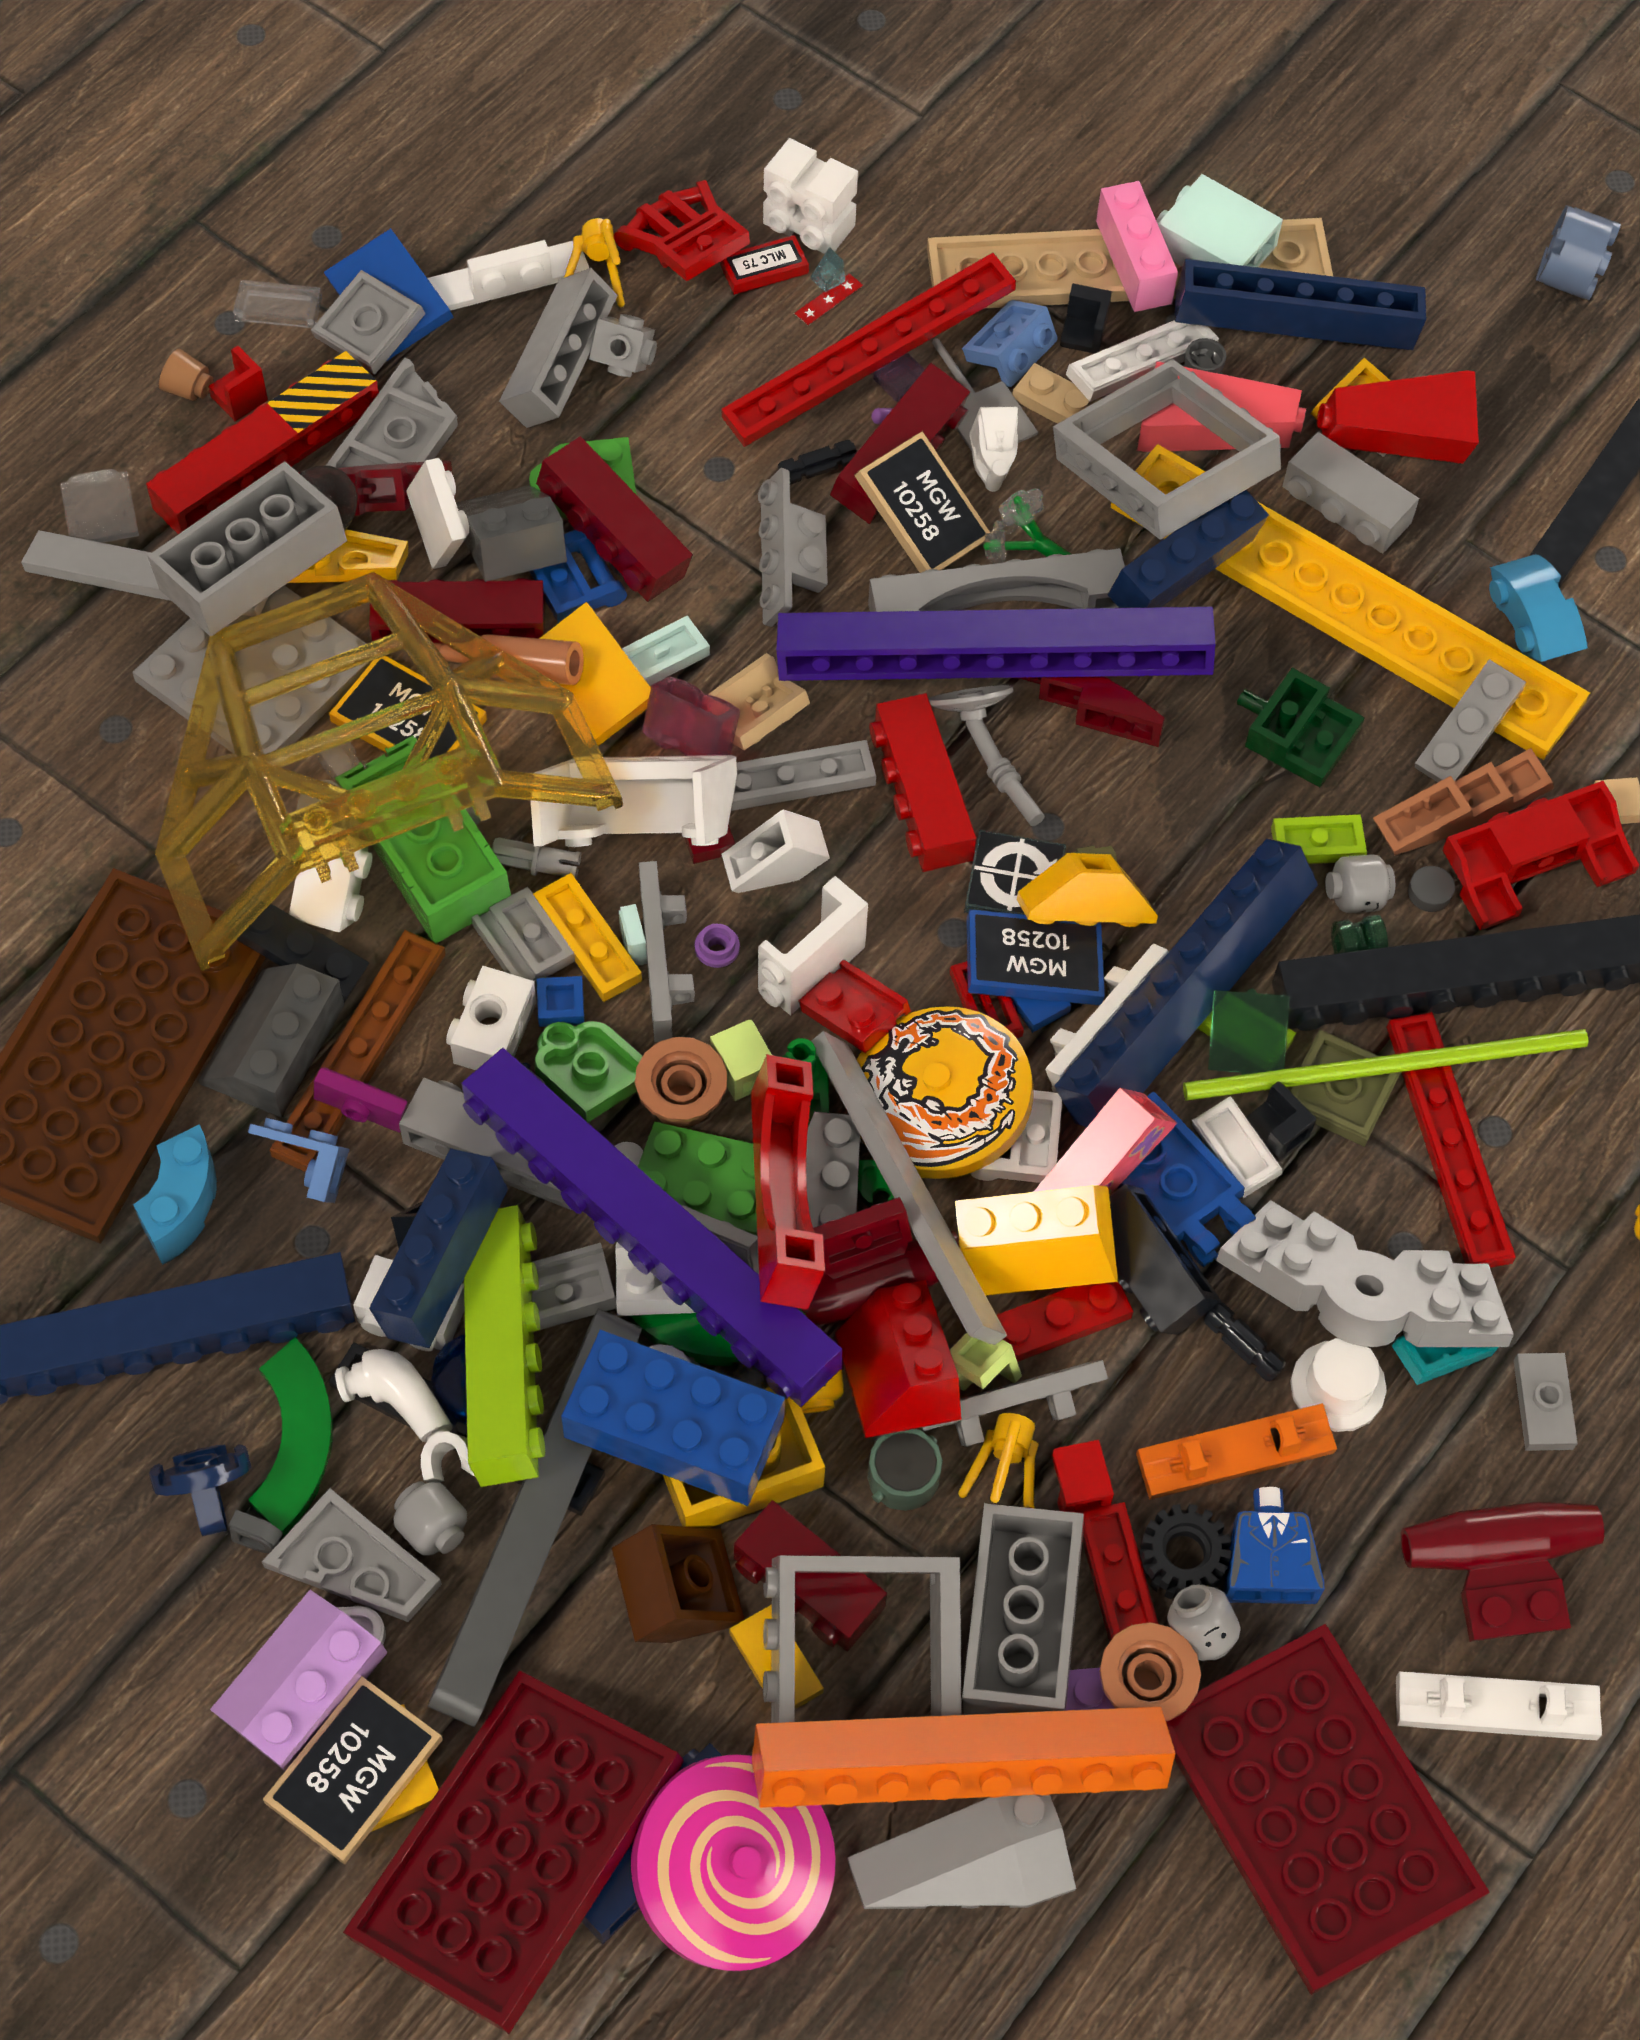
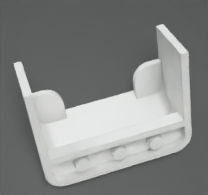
(658, 797)

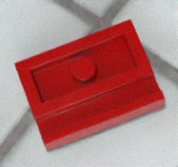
(854, 1006)

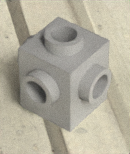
(623, 344)

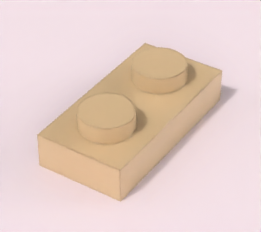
(1050, 394)

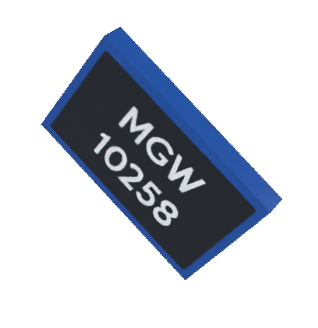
(1034, 959)

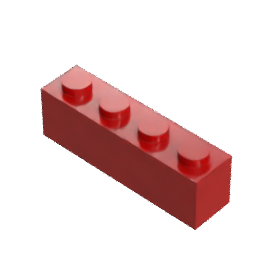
(923, 783)

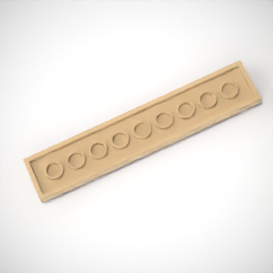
(1054, 260)

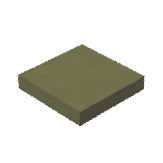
(1345, 1105)

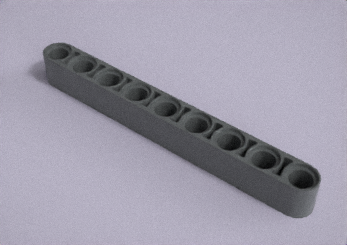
(518, 1554)

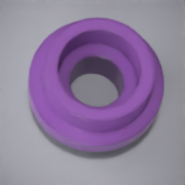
(713, 935)

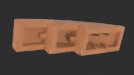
(1463, 803)

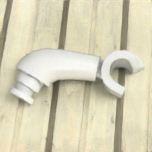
(395, 1380)

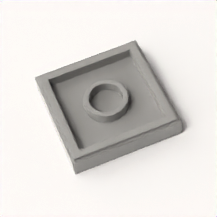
(368, 321)

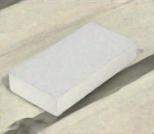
(1237, 1145)

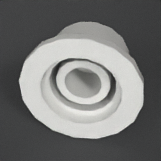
(1343, 1380)

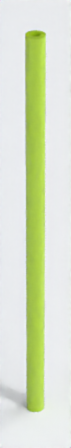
(1386, 1064)

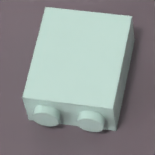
(1218, 226)

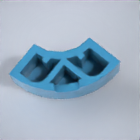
(1535, 606)
(181, 1196)

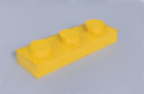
(590, 937)

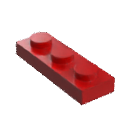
(1064, 1317)

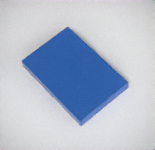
(393, 265)

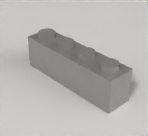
(557, 348)
(439, 1122)

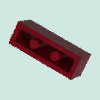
(835, 1603)

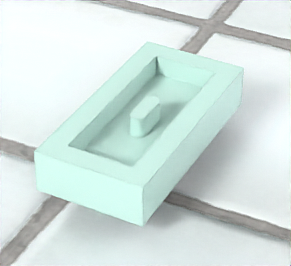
(668, 650)

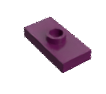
(359, 1100)

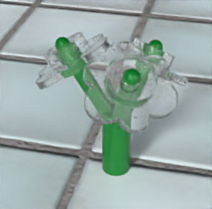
(1016, 512)

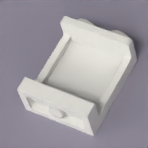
(838, 937)

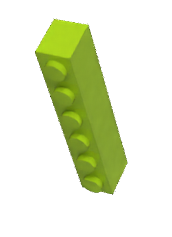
(503, 1354)

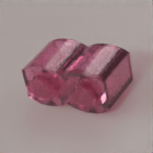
(689, 720)

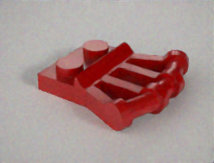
(694, 246)

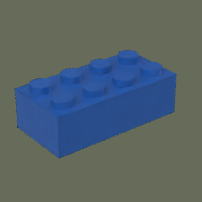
(673, 1417)

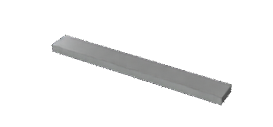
(905, 1182)

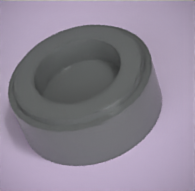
(1431, 888)

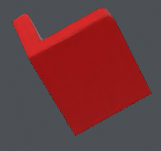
(241, 388)
(1082, 1477)

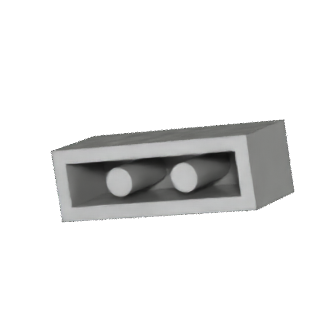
(1350, 492)

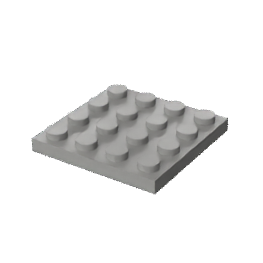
(176, 665)

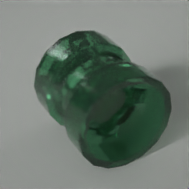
(1359, 936)

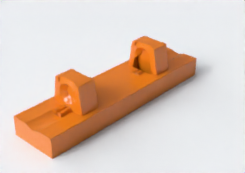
(1235, 1451)

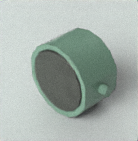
(904, 1469)

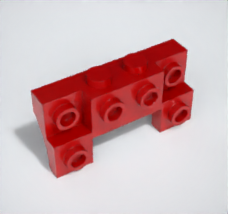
(1535, 841)

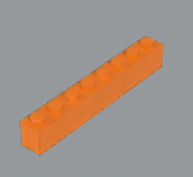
(961, 1756)

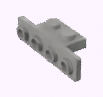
(791, 547)

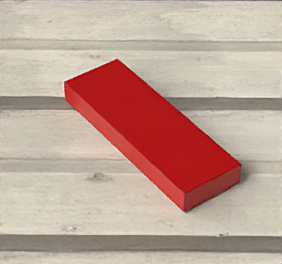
(1116, 1568)

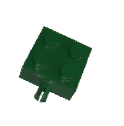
(1301, 727)

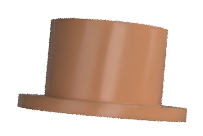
(681, 1081)
(1150, 1669)

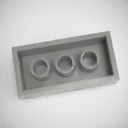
(247, 548)
(1023, 1611)

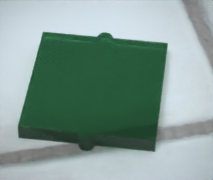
(1248, 1032)

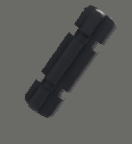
(819, 461)
(1244, 1341)

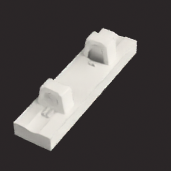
(1121, 986)
(1497, 1705)

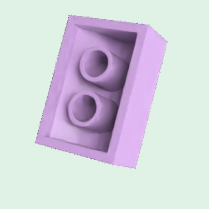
(298, 1679)

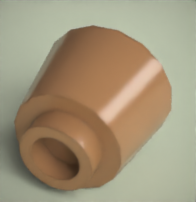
(185, 376)

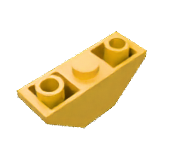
(1085, 891)

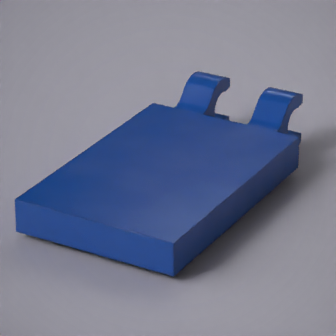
(1190, 1188)

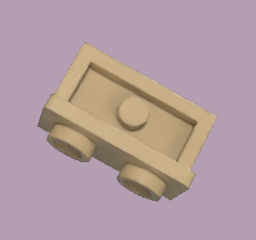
(761, 700)

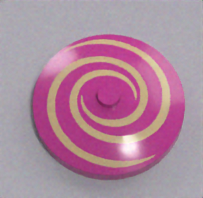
(729, 1877)

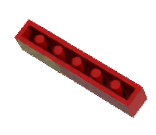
(276, 432)

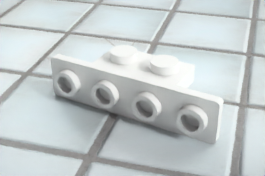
(506, 273)

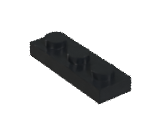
(293, 942)

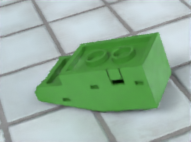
(437, 870)

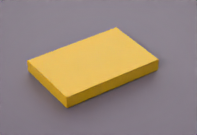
(610, 685)

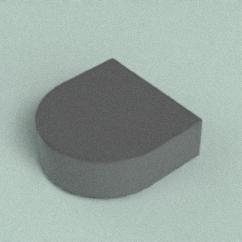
(254, 1532)

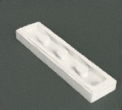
(1133, 358)

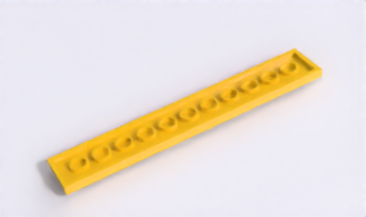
(1383, 618)

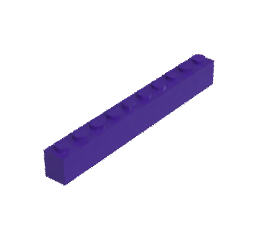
(996, 643)
(651, 1227)

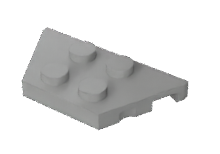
(399, 425)

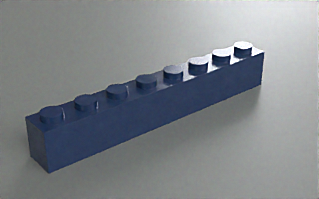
(1182, 986)
(174, 1326)

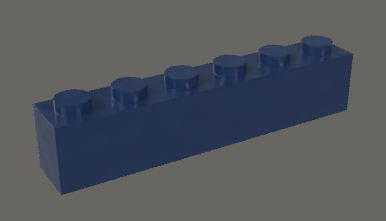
(1300, 304)

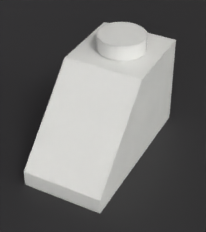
(776, 853)

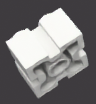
(809, 197)

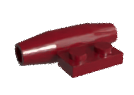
(864, 1255)
(1506, 1554)

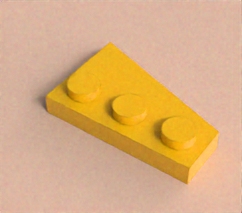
(358, 557)

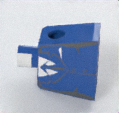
(1273, 1555)

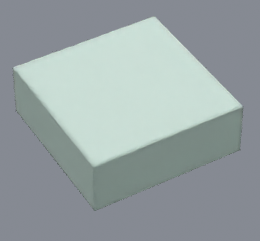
(633, 934)

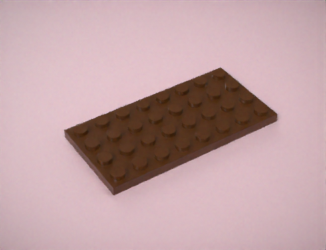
(109, 1055)

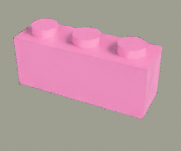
(1136, 246)

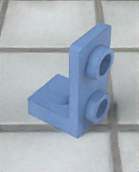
(322, 1174)

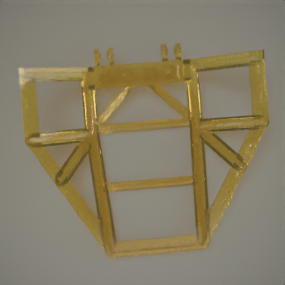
(380, 808)

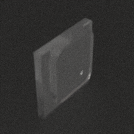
(99, 506)

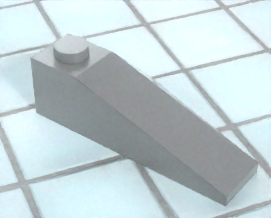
(982, 1855)

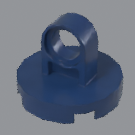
(201, 1475)

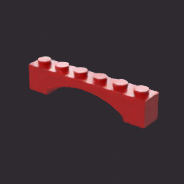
(787, 1245)

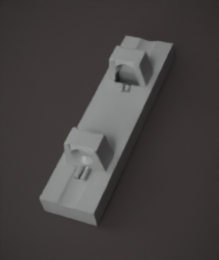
(664, 988)
(1053, 1386)

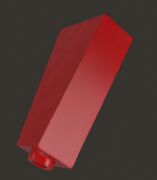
(1406, 417)

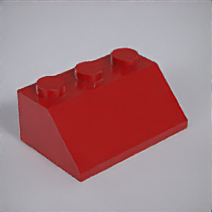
(899, 1362)

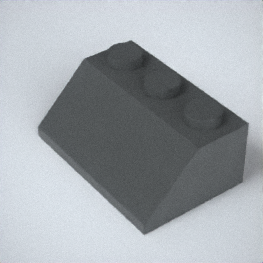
(275, 1037)

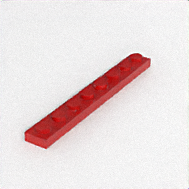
(868, 349)

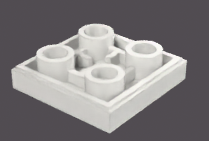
(436, 512)

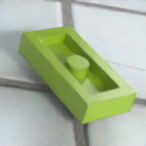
(1322, 837)

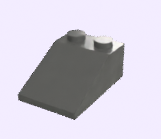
(514, 532)

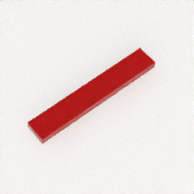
(1452, 1147)

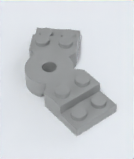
(1364, 1293)

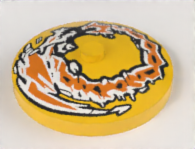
(951, 1088)

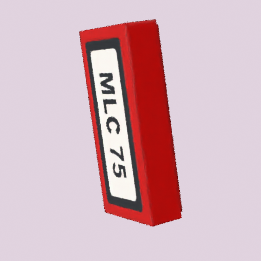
(765, 264)

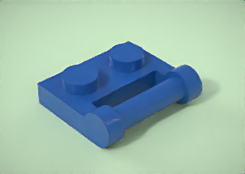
(566, 586)

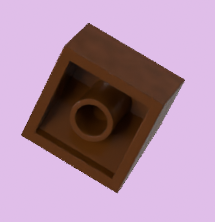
(677, 1583)

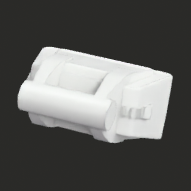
(994, 444)

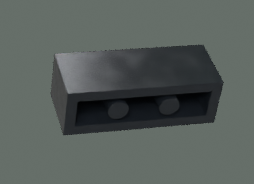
(1156, 1264)

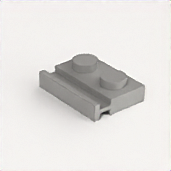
(523, 937)
(573, 1286)

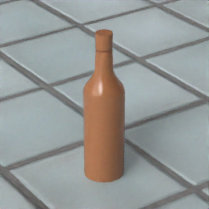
(555, 659)

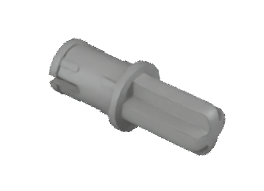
(536, 858)

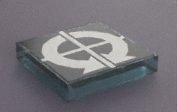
(1004, 867)

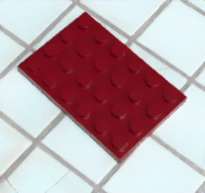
(1321, 1809)
(513, 1850)

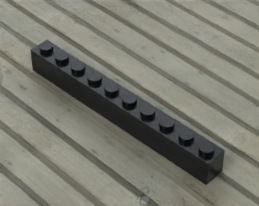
(1460, 972)

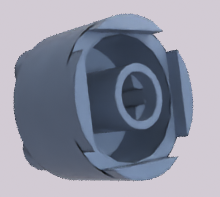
(1577, 252)

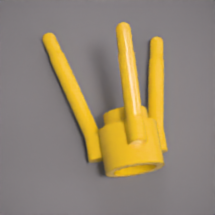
(599, 245)
(1010, 1443)

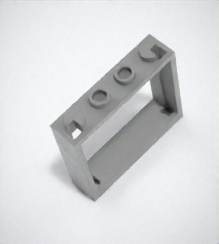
(1080, 449)
(944, 1623)

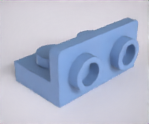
(1013, 340)

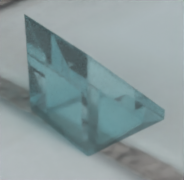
(829, 271)

